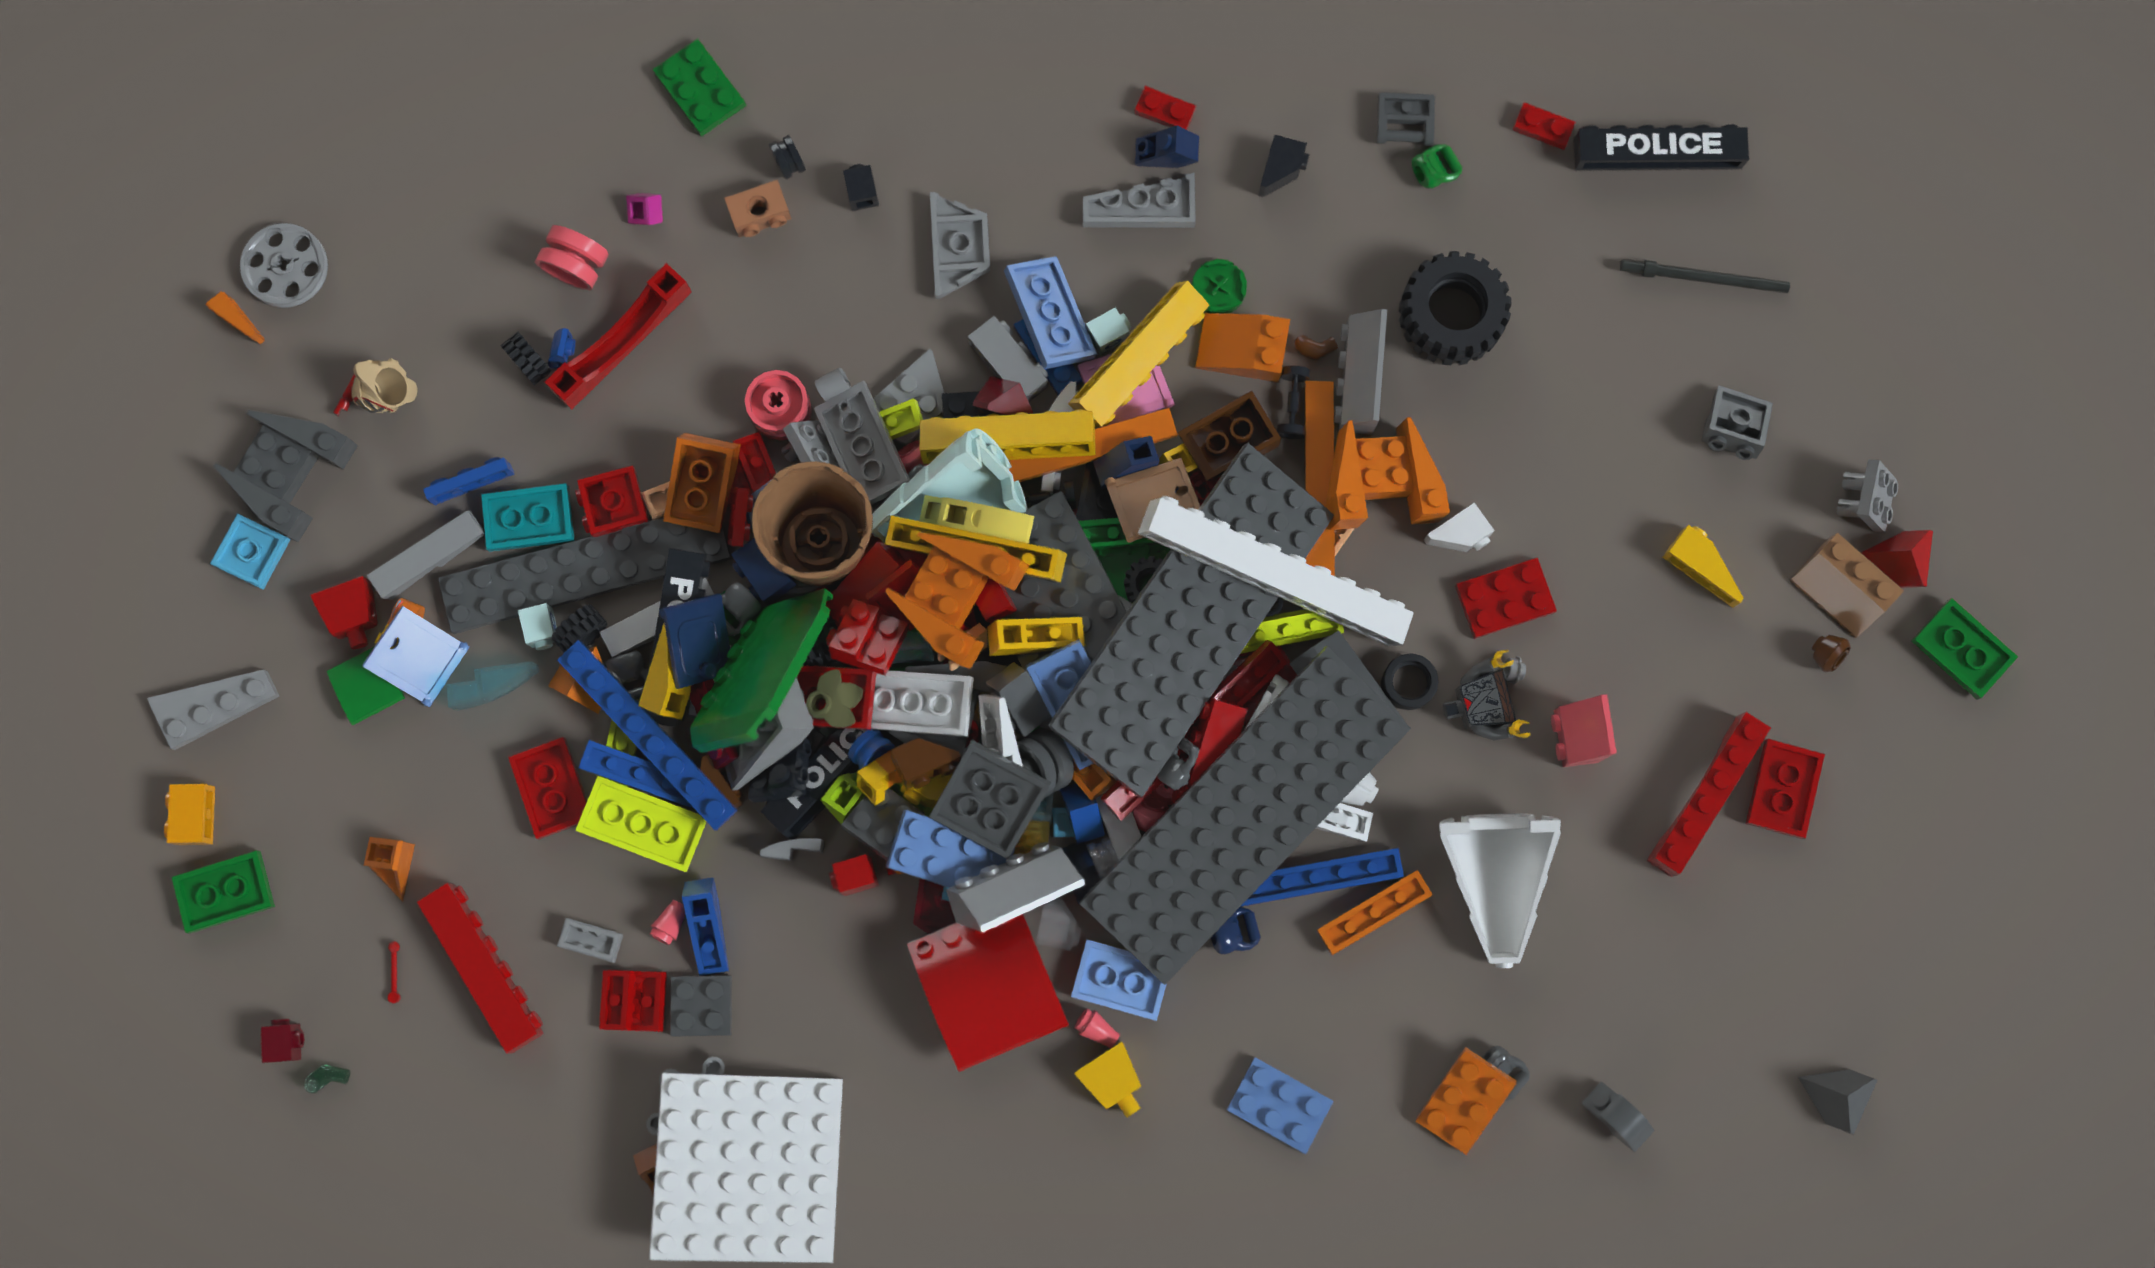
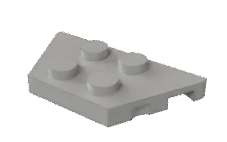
(958, 243)
(917, 382)

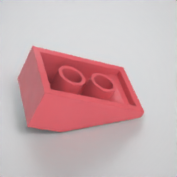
(1584, 732)

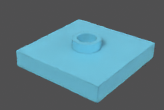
(250, 551)

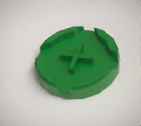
(1220, 285)

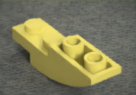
(977, 518)

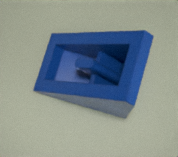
(1082, 814)

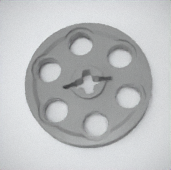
(273, 260)

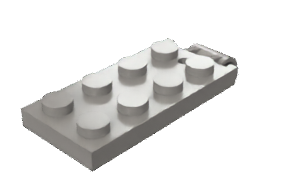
(859, 435)

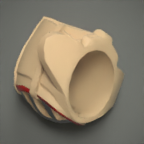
(382, 386)

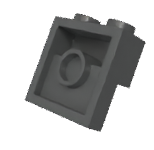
(1737, 423)

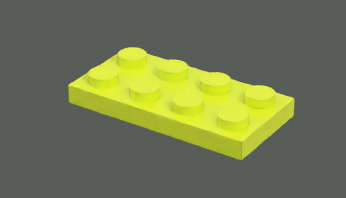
(641, 824)

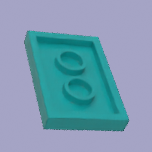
(527, 517)

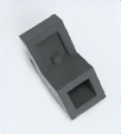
(1619, 1116)

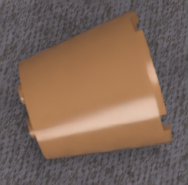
(811, 503)

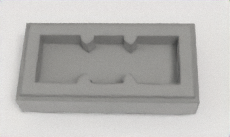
(590, 940)

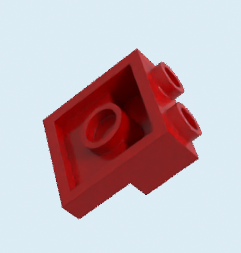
(611, 501)
(866, 637)

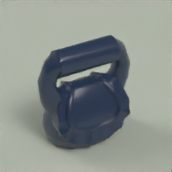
(1229, 937)

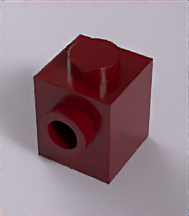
(281, 1041)

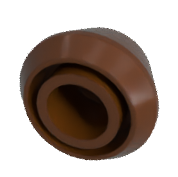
(1830, 652)

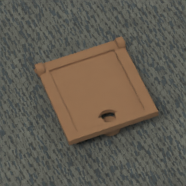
(1135, 491)

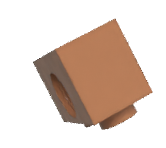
(744, 203)

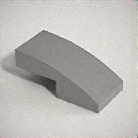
(785, 849)

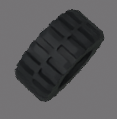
(1471, 277)

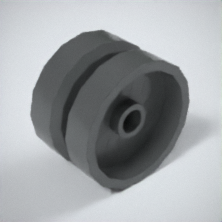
(1048, 757)

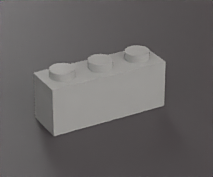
(1007, 358)

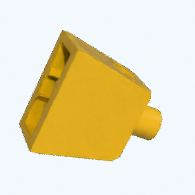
(1112, 1079)

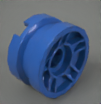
(869, 747)

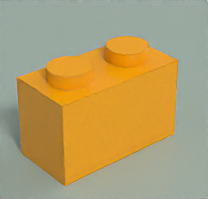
(190, 814)

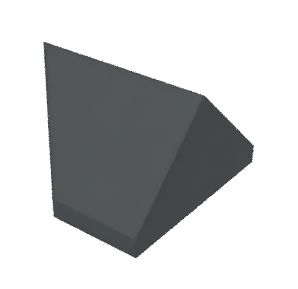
(1840, 1096)

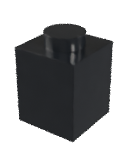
(860, 187)

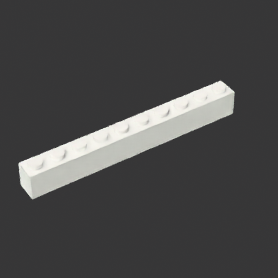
(1275, 572)

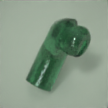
(324, 1075)

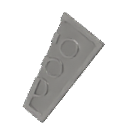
(1155, 205)
(205, 707)

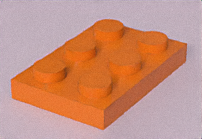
(1465, 1101)

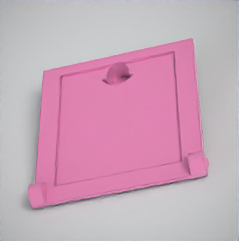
(1146, 399)

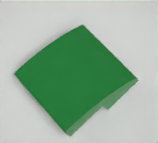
(361, 690)

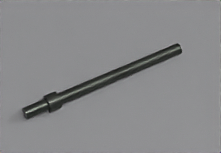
(1651, 268)

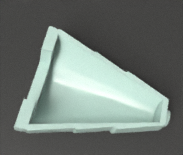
(966, 470)

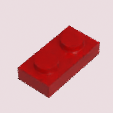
(1164, 108)
(1544, 126)

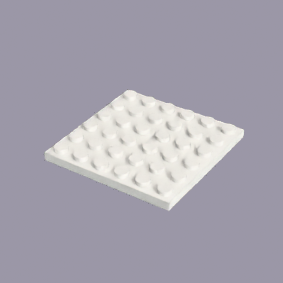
(746, 1168)

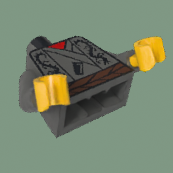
(1486, 702)

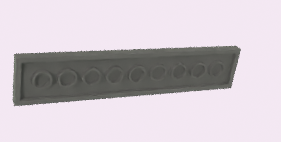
(571, 572)

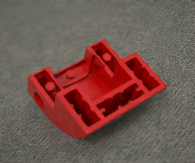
(986, 989)

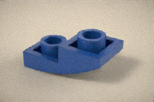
(561, 348)

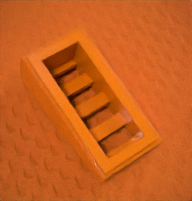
(229, 310)

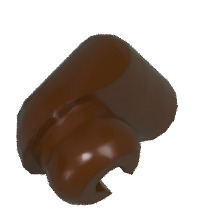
(1313, 349)

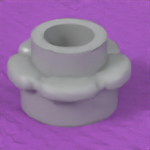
(1515, 671)

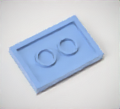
(1117, 981)

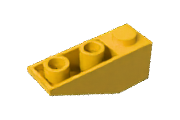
(659, 689)

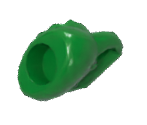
(1430, 170)

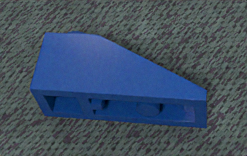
(705, 925)

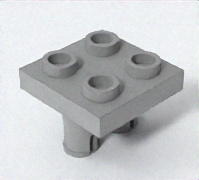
(808, 443)
(1876, 497)

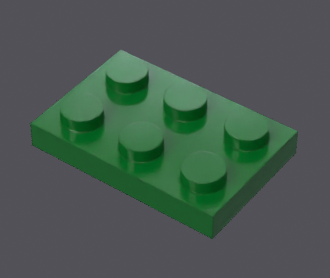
(699, 87)
(1964, 649)
(223, 892)

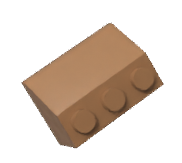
(1846, 585)

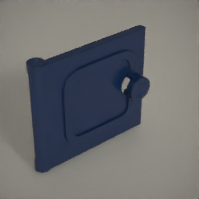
(696, 636)

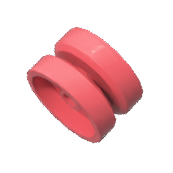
(571, 257)
(773, 389)

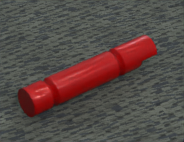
(344, 402)

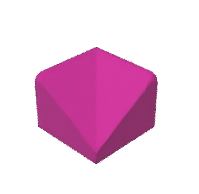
(644, 209)

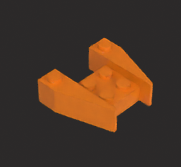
(1384, 470)
(948, 590)

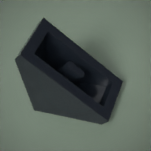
(1083, 863)

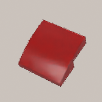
(753, 464)
(632, 1000)

